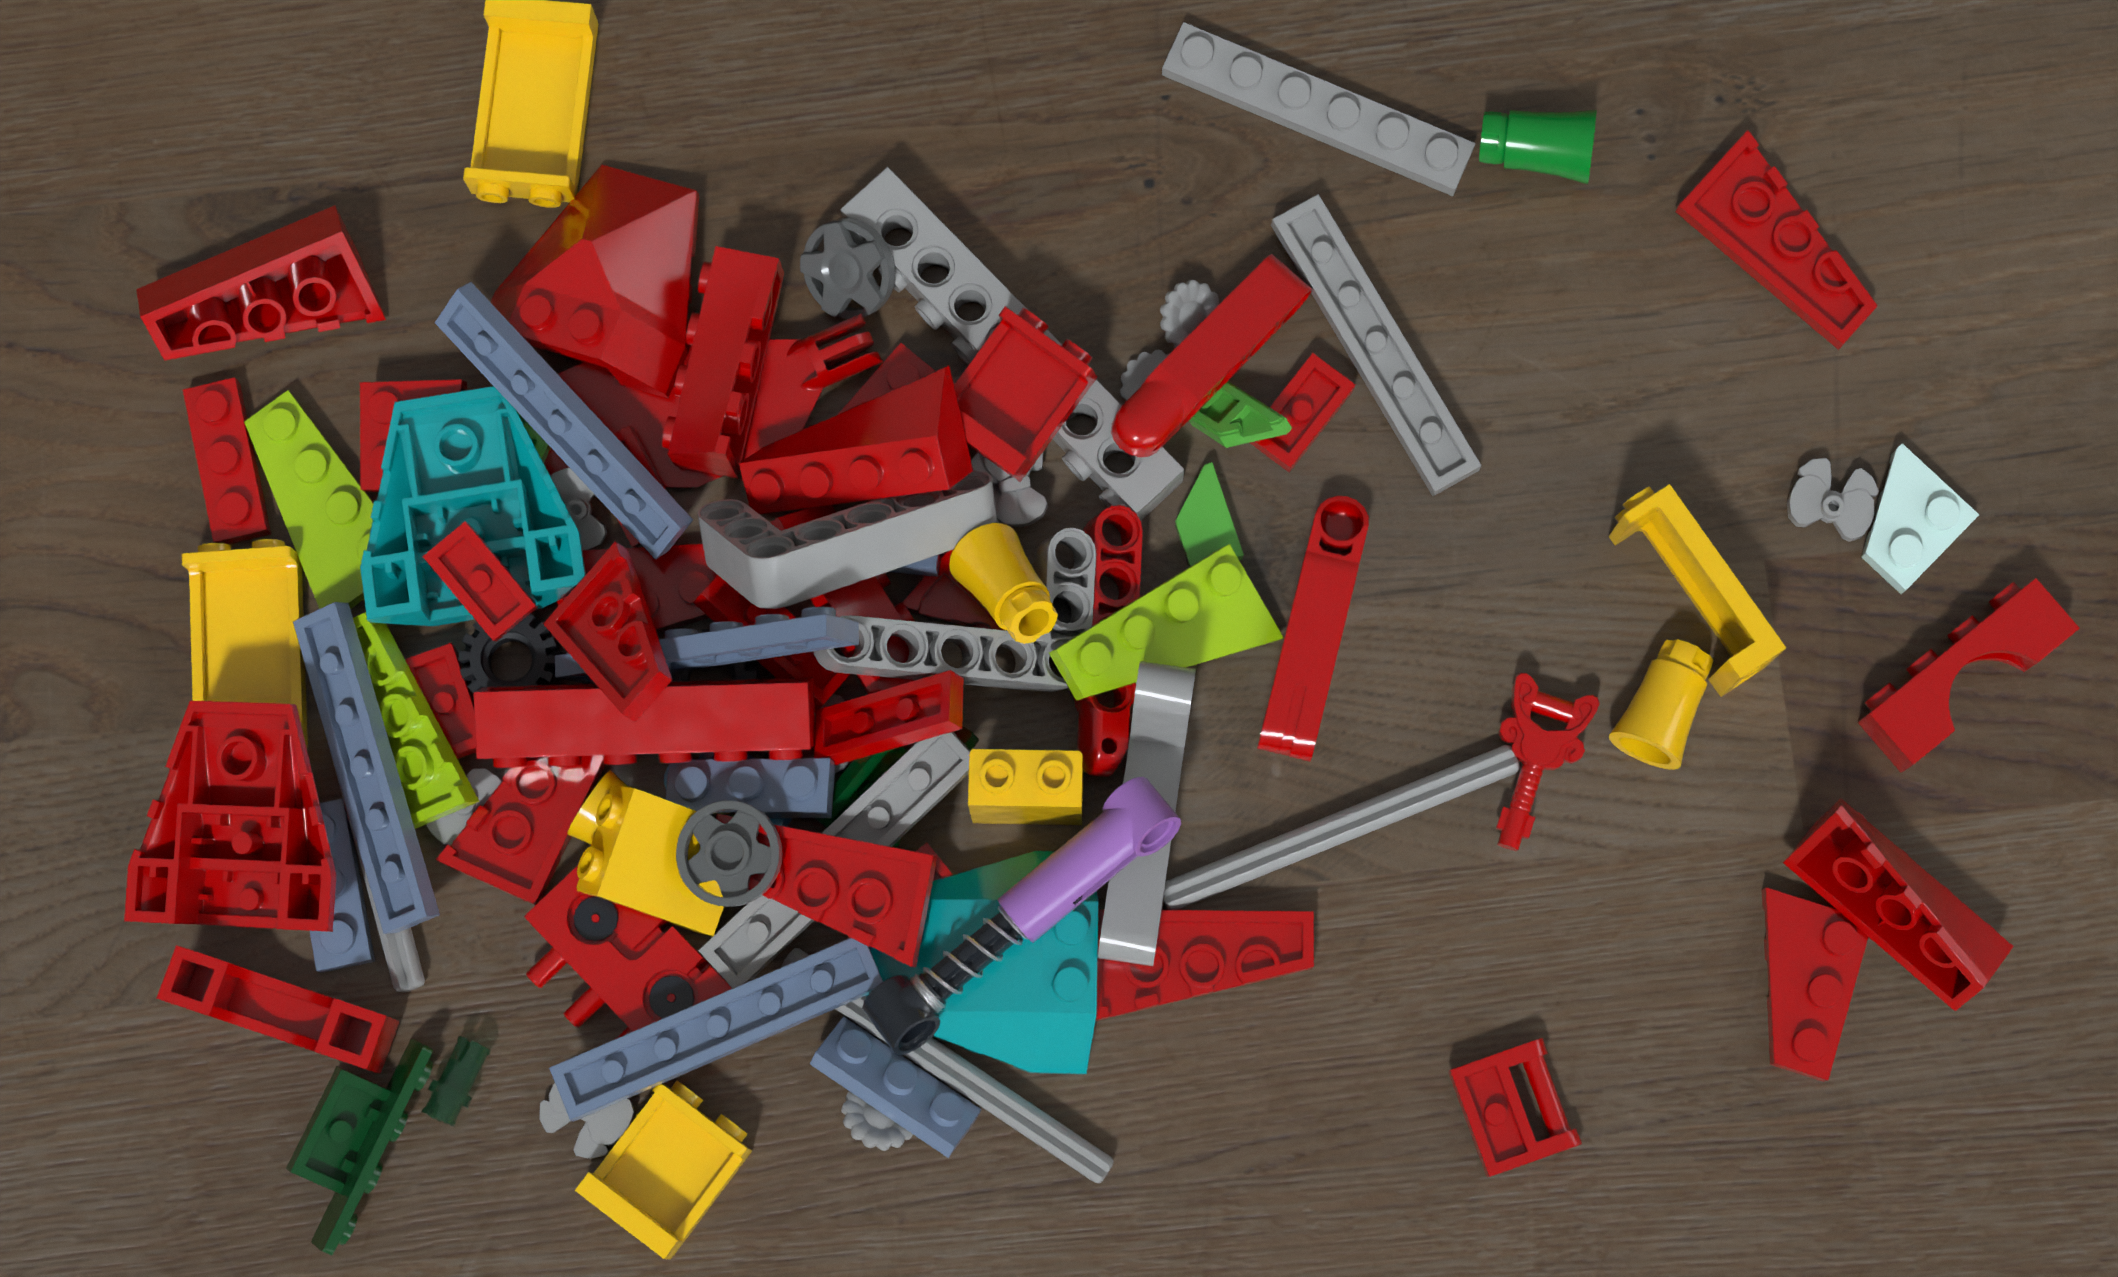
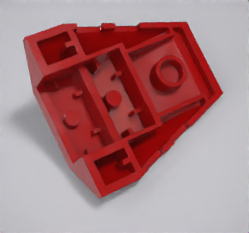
(611, 279)
(236, 827)

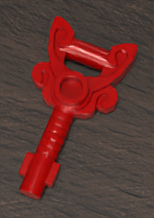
(1538, 749)

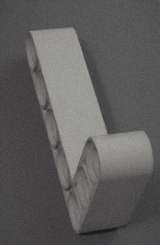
(840, 548)
(980, 644)
(1155, 753)

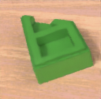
(1238, 418)
(1205, 519)

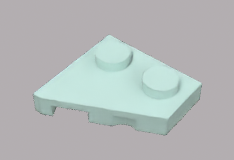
(1913, 521)

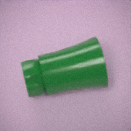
(1540, 142)

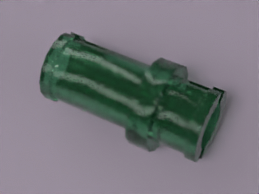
(455, 1082)

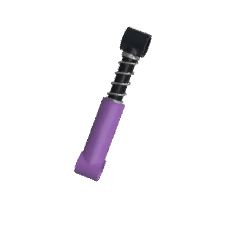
(1132, 825)

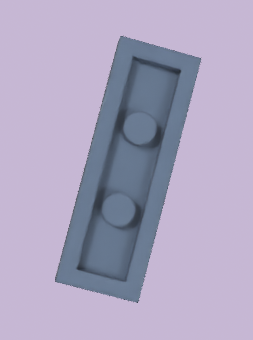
(774, 786)
(351, 938)
(895, 1087)

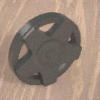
(847, 268)
(729, 853)

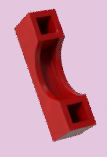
(1918, 716)
(278, 1009)

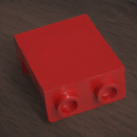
(1020, 391)

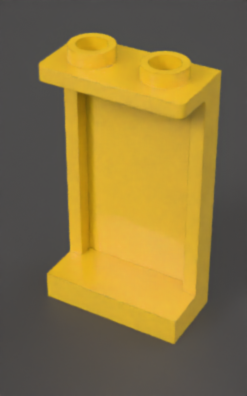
(533, 101)
(1706, 582)
(244, 624)

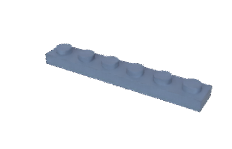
(563, 420)
(732, 643)
(366, 768)
(715, 1028)

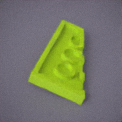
(316, 498)
(1181, 623)
(423, 756)

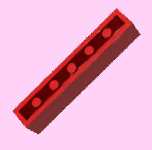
(682, 720)

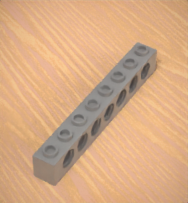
(891, 205)

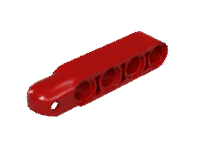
(1208, 357)
(1315, 628)
(1105, 730)

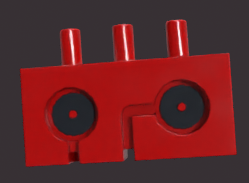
(620, 957)

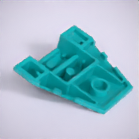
(454, 464)
(1034, 1003)

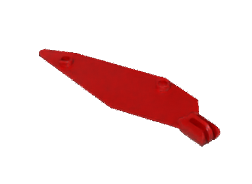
(785, 398)

